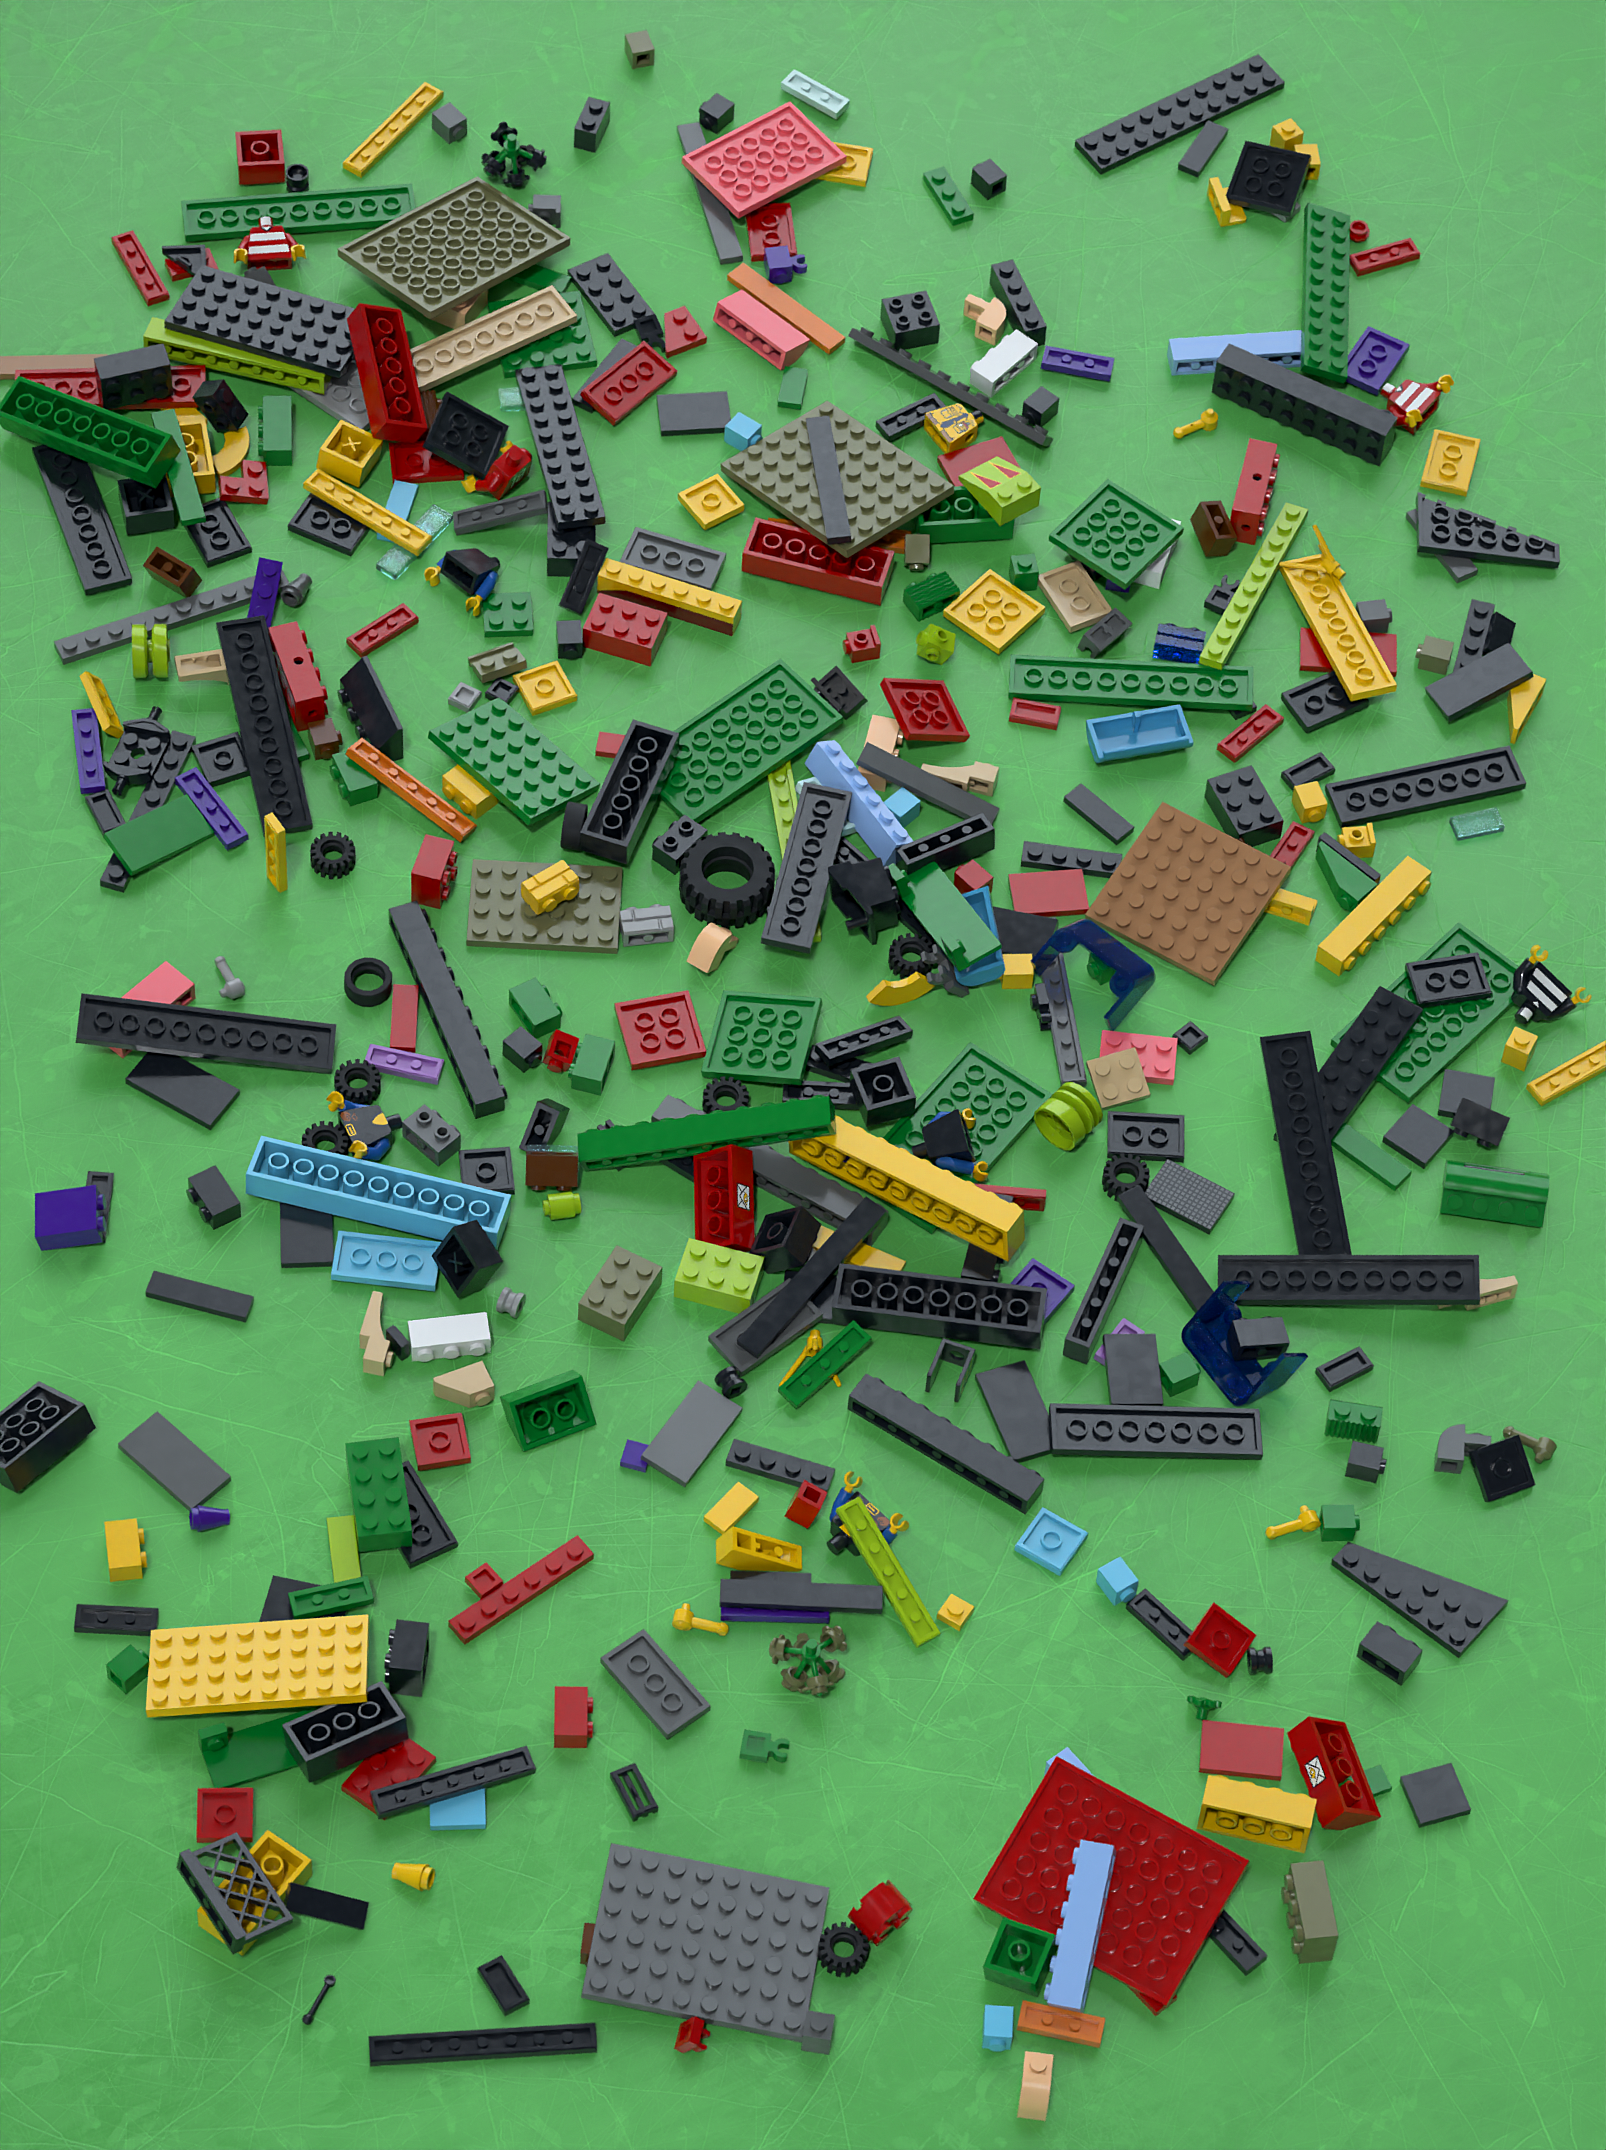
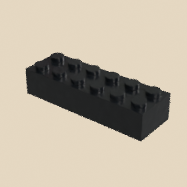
(629, 791)

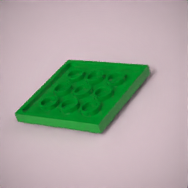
(568, 346)
(1116, 534)
(762, 1037)

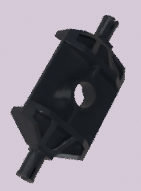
(139, 737)

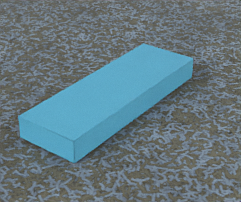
(401, 501)

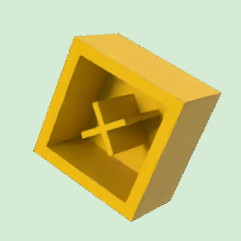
(349, 453)

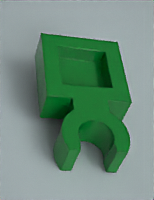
(758, 1746)

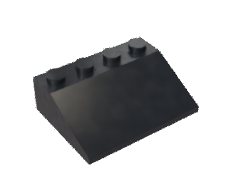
(38, 1432)

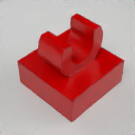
(690, 2034)

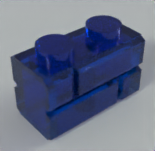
(1178, 643)

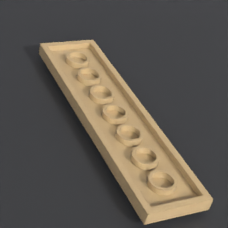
(490, 337)

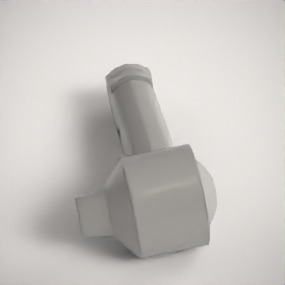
(233, 986)

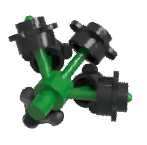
(519, 154)

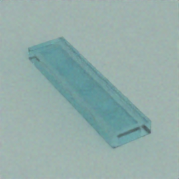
(398, 558)

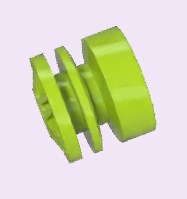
(1068, 1116)

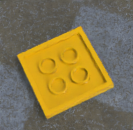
(994, 611)

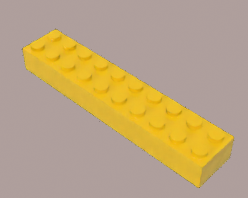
(917, 1187)

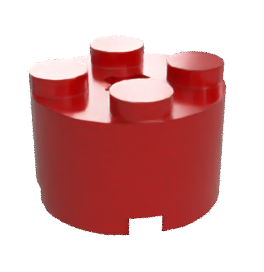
(881, 1911)

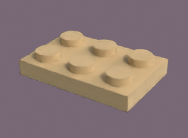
(1074, 596)

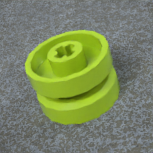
(150, 651)

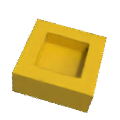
(955, 1612)

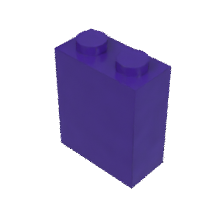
(69, 1217)

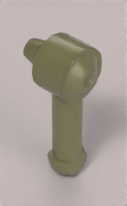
(1542, 1448)

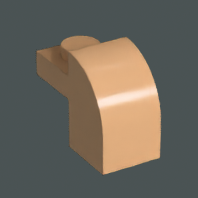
(988, 317)
(710, 947)
(1035, 2086)

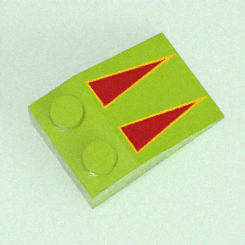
(1002, 489)

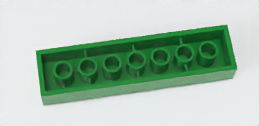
(88, 432)

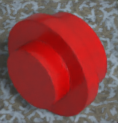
(1359, 231)

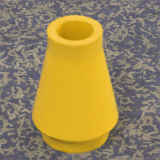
(415, 1875)

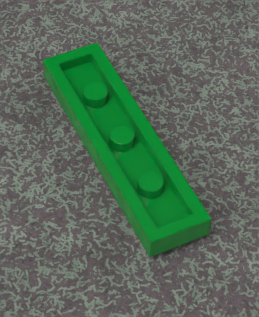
(824, 1364)

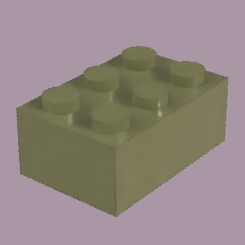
(620, 1293)
(1310, 1912)

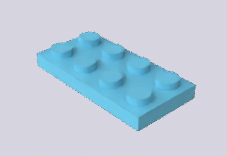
(385, 1261)

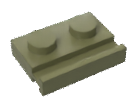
(497, 662)

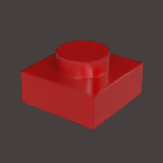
(483, 1580)

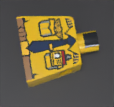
(952, 427)

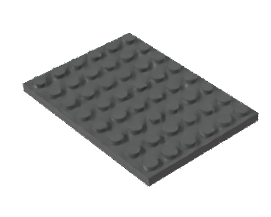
(705, 1942)

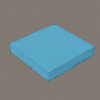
(1051, 1541)
(459, 1812)

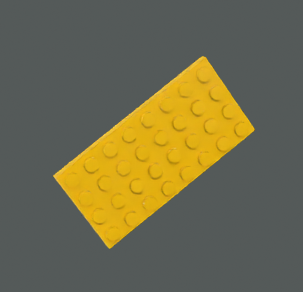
(258, 1666)

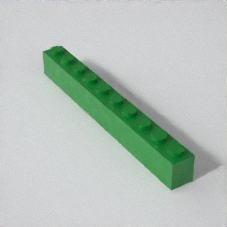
(702, 1133)

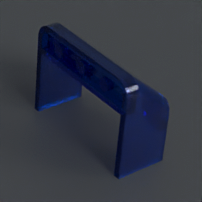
(1132, 973)
(1207, 1341)

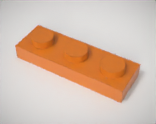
(1060, 2024)

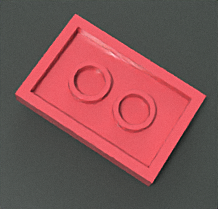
(1155, 1053)

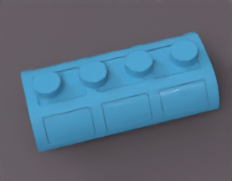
(1138, 733)
(992, 965)

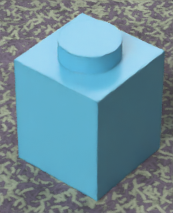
(742, 432)
(903, 806)
(1117, 1581)
(997, 2027)

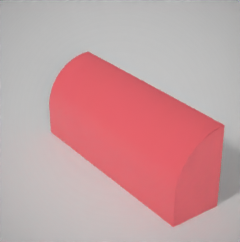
(760, 329)
(161, 986)

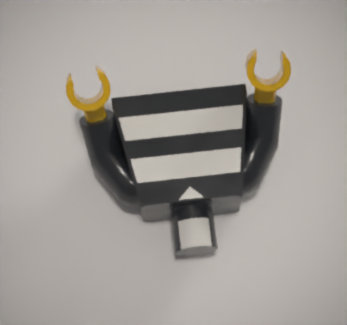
(1540, 992)

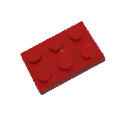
(385, 1768)

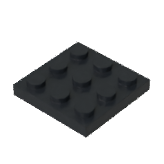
(1268, 178)
(465, 436)

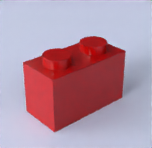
(570, 1717)

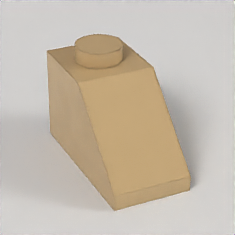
(465, 1386)

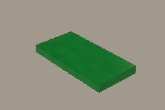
(158, 834)

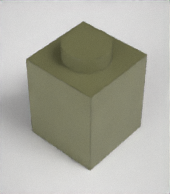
(639, 49)
(916, 551)
(1434, 655)

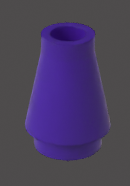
(206, 1518)

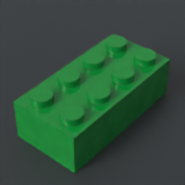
(960, 520)
(378, 1494)

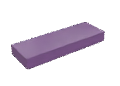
(405, 1064)

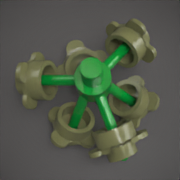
(809, 1653)

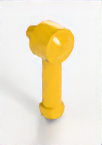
(1208, 422)
(1307, 1521)
(685, 1620)

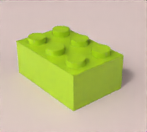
(718, 1276)

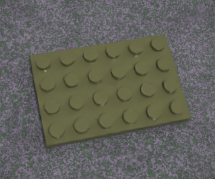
(504, 920)

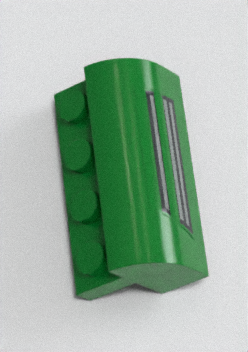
(1494, 1193)

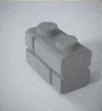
(646, 925)

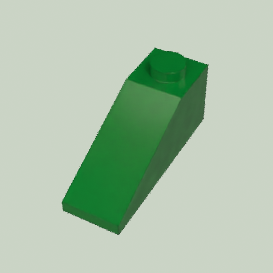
(1344, 879)

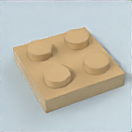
(1118, 1078)

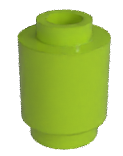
(562, 1205)

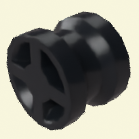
(730, 1382)
(1259, 1660)

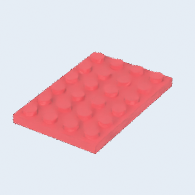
(764, 159)

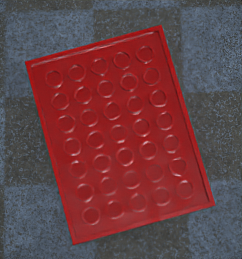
(1162, 1886)

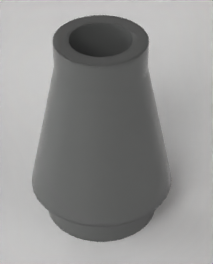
(295, 591)

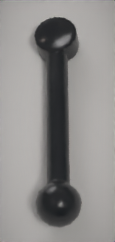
(329, 1981)

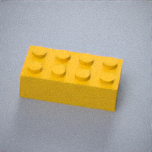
(1256, 1813)
(280, 1865)

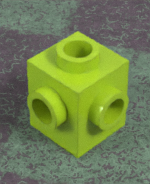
(935, 644)

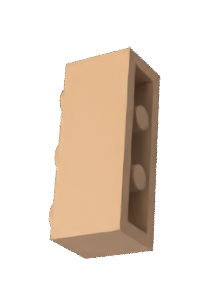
(885, 734)

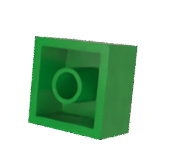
(1020, 1957)

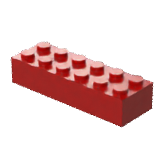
(386, 373)
(806, 561)

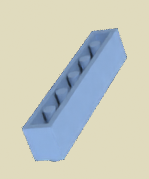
(1200, 354)
(866, 809)
(1081, 1926)

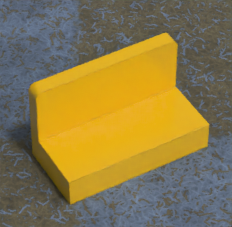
(1226, 213)
(1292, 906)

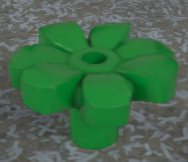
(1203, 1705)

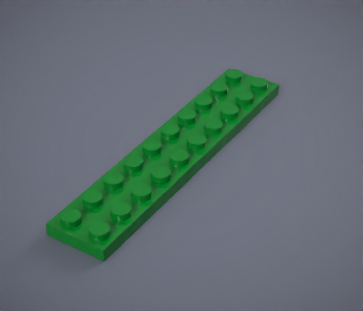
(297, 211)
(1325, 293)
(1130, 682)

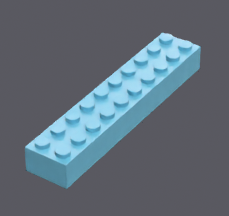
(372, 1191)

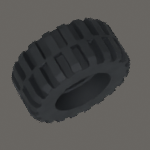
(733, 855)

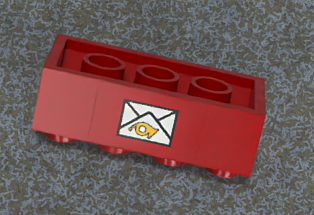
(724, 1197)
(1325, 1761)

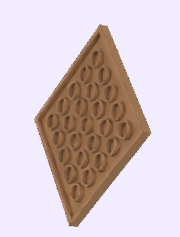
(1188, 893)

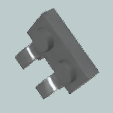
(946, 972)

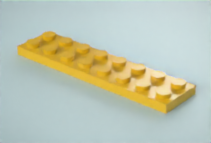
(1339, 630)

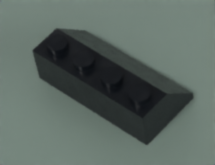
(371, 709)

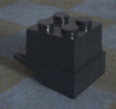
(864, 895)

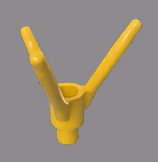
(1328, 565)
(813, 1346)

